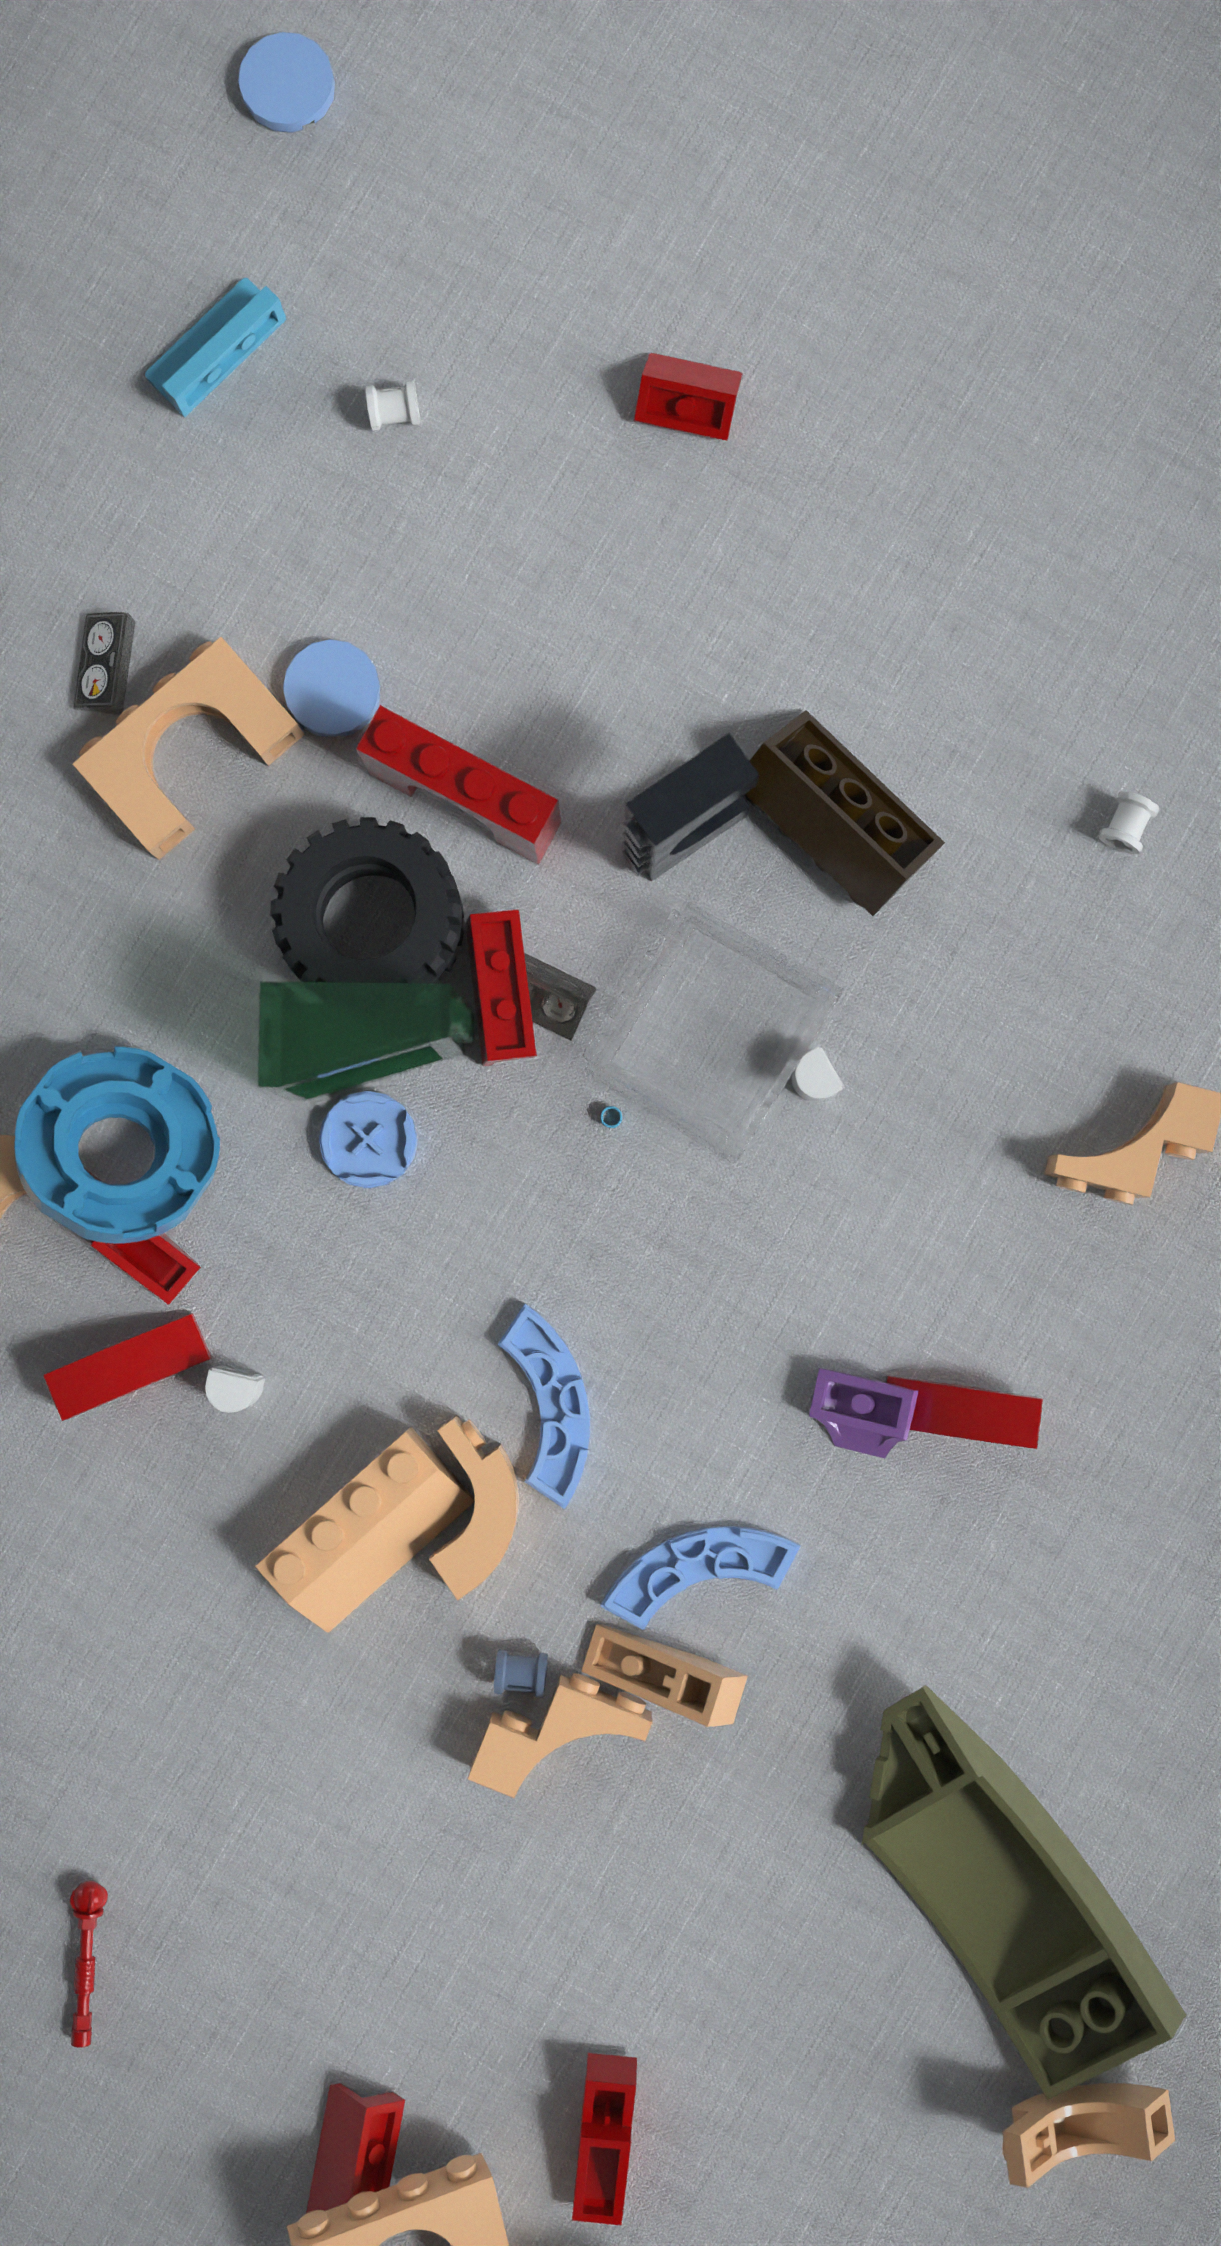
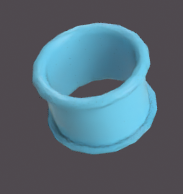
(607, 1108)

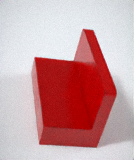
(687, 396)

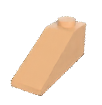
(665, 1676)

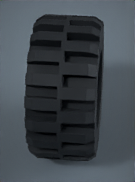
(359, 853)

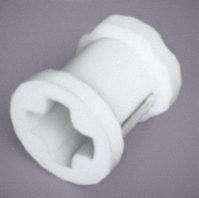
(393, 405)
(1129, 822)

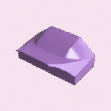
(862, 1411)

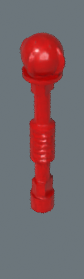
(87, 1907)

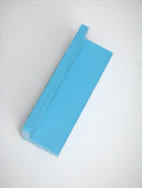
(216, 345)

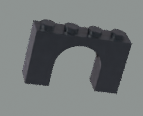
(687, 808)

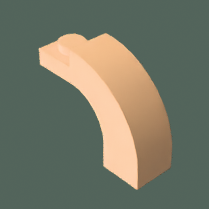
(482, 1544)
(1086, 2121)

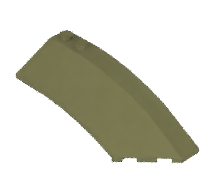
(1013, 1899)

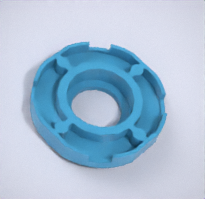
(125, 1086)

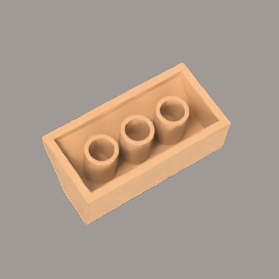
(366, 1532)

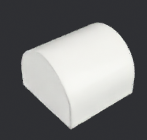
(815, 1077)
(232, 1388)

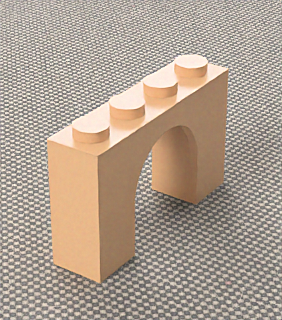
(122, 760)
(449, 2201)

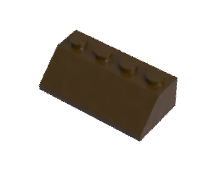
(840, 812)

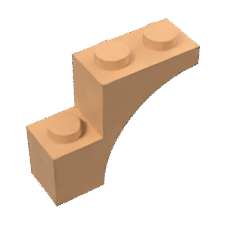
(1183, 1122)
(575, 1711)

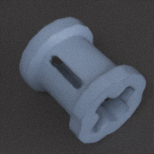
(520, 1673)

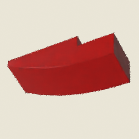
(152, 1262)
(127, 1367)
(974, 1413)
(605, 2139)

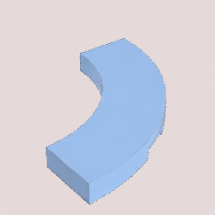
(560, 1401)
(695, 1558)

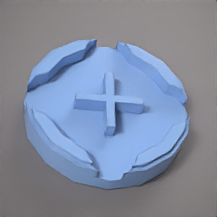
(286, 81)
(332, 688)
(368, 1139)

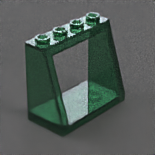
(353, 1034)

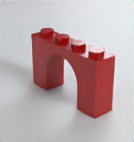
(414, 757)

